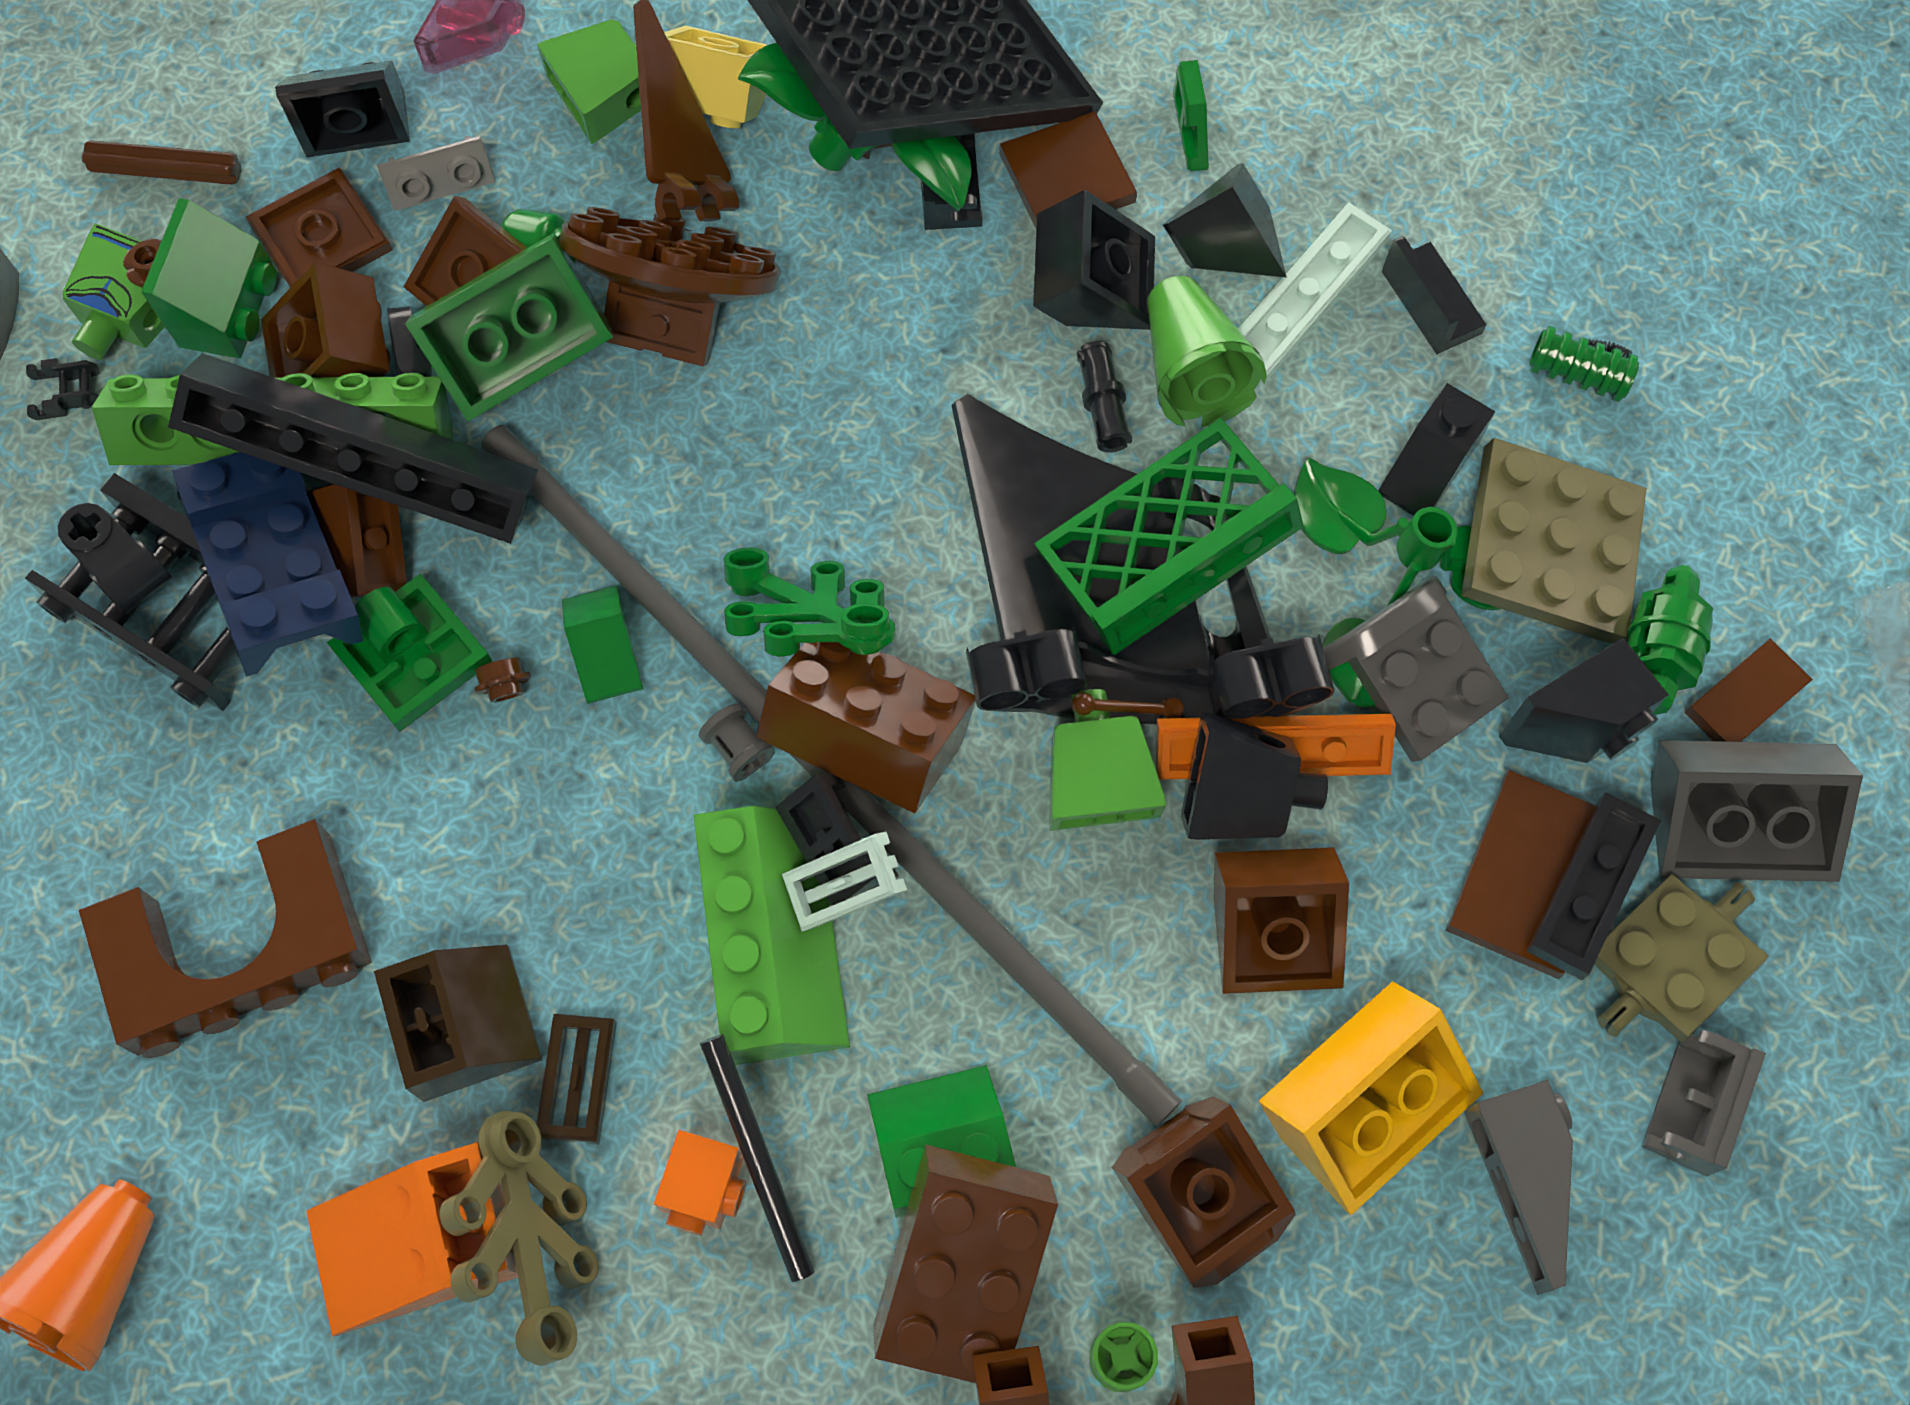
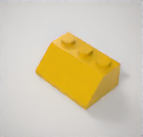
(1373, 1095)

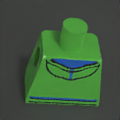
(106, 298)

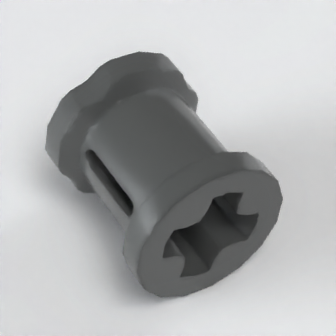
(736, 742)

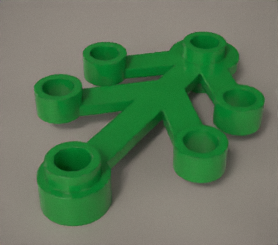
(860, 627)

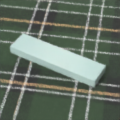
(1313, 285)

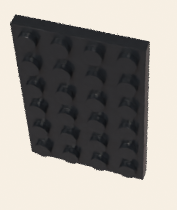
(927, 66)

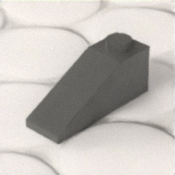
(1530, 1165)

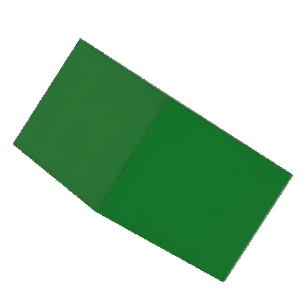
(601, 644)

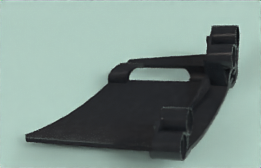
(1050, 648)

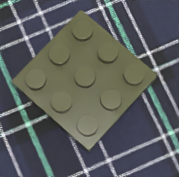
(1554, 542)

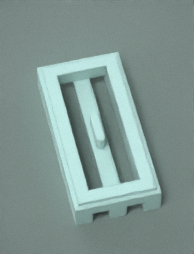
(880, 866)

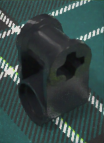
(111, 556)

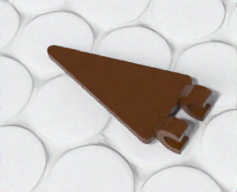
(675, 133)

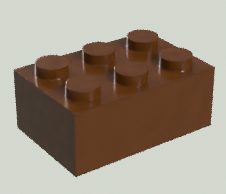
(866, 720)
(963, 1263)

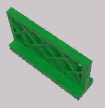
(1202, 562)

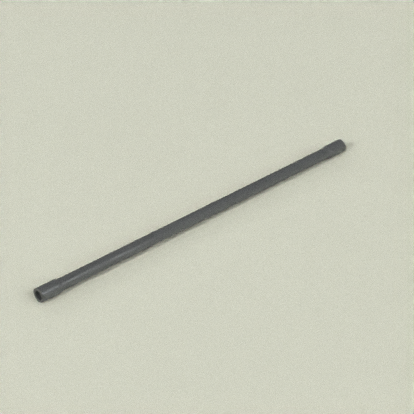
(1130, 1074)

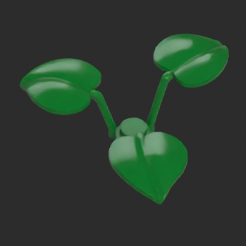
(936, 161)
(1345, 509)

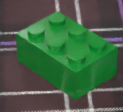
(510, 327)

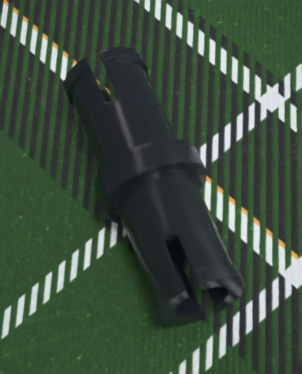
(1104, 397)

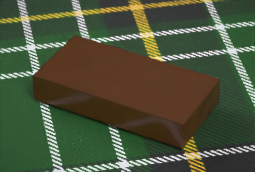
(1748, 694)

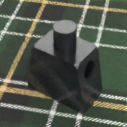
(1245, 782)

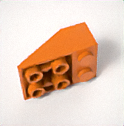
(385, 1242)

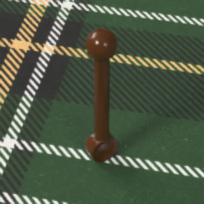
(1168, 708)

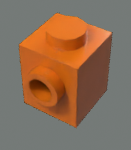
(700, 1183)

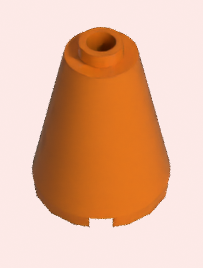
(76, 1276)

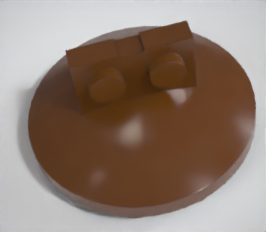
(664, 287)

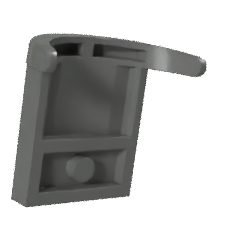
(1420, 668)

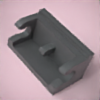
(1703, 1102)

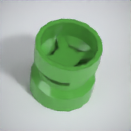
(1130, 1349)

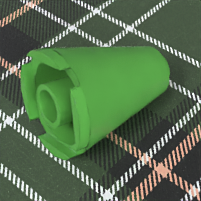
(1199, 355)

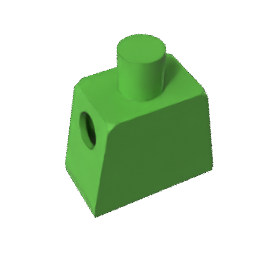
(594, 76)
(1102, 772)

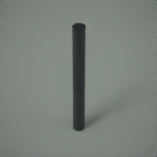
(757, 1158)

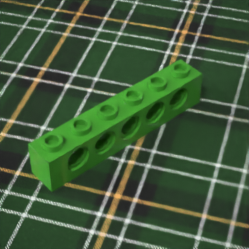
(137, 411)

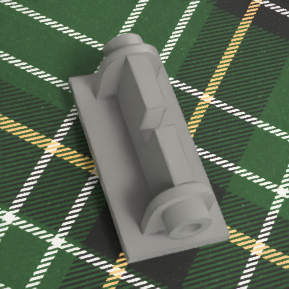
(436, 173)

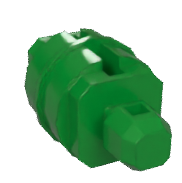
(1673, 632)

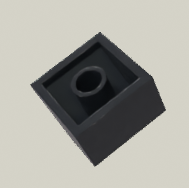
(345, 108)
(1093, 265)
(1589, 708)

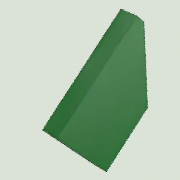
(1191, 114)

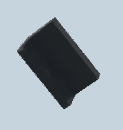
(1431, 295)

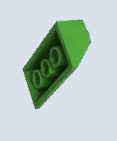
(770, 980)

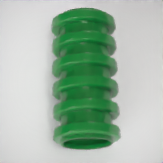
(1584, 363)

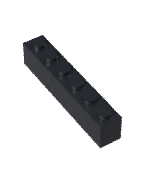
(351, 447)

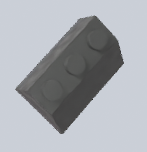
(1753, 810)

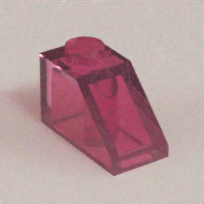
(466, 31)

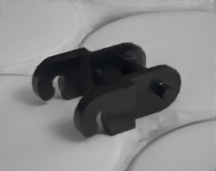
(61, 402)

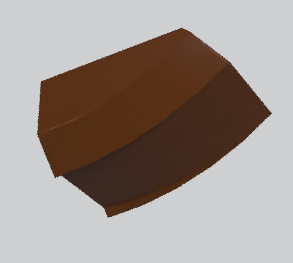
(1205, 1191)

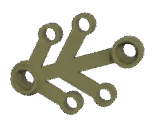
(511, 1155)

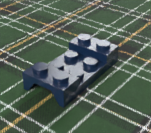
(265, 556)

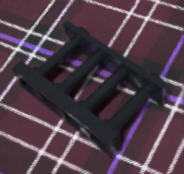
(175, 542)

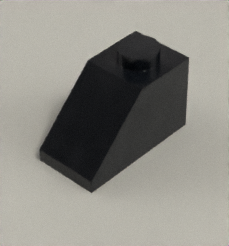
(1436, 450)

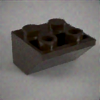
(457, 1018)

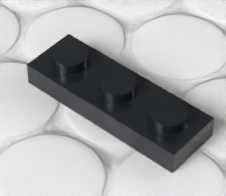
(1593, 886)

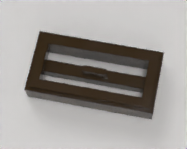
(569, 1131)

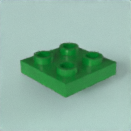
(409, 650)

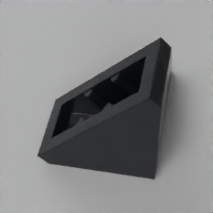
(1228, 228)

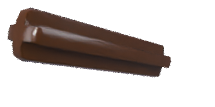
(161, 162)

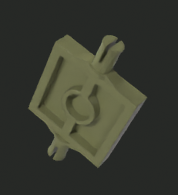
(1677, 959)

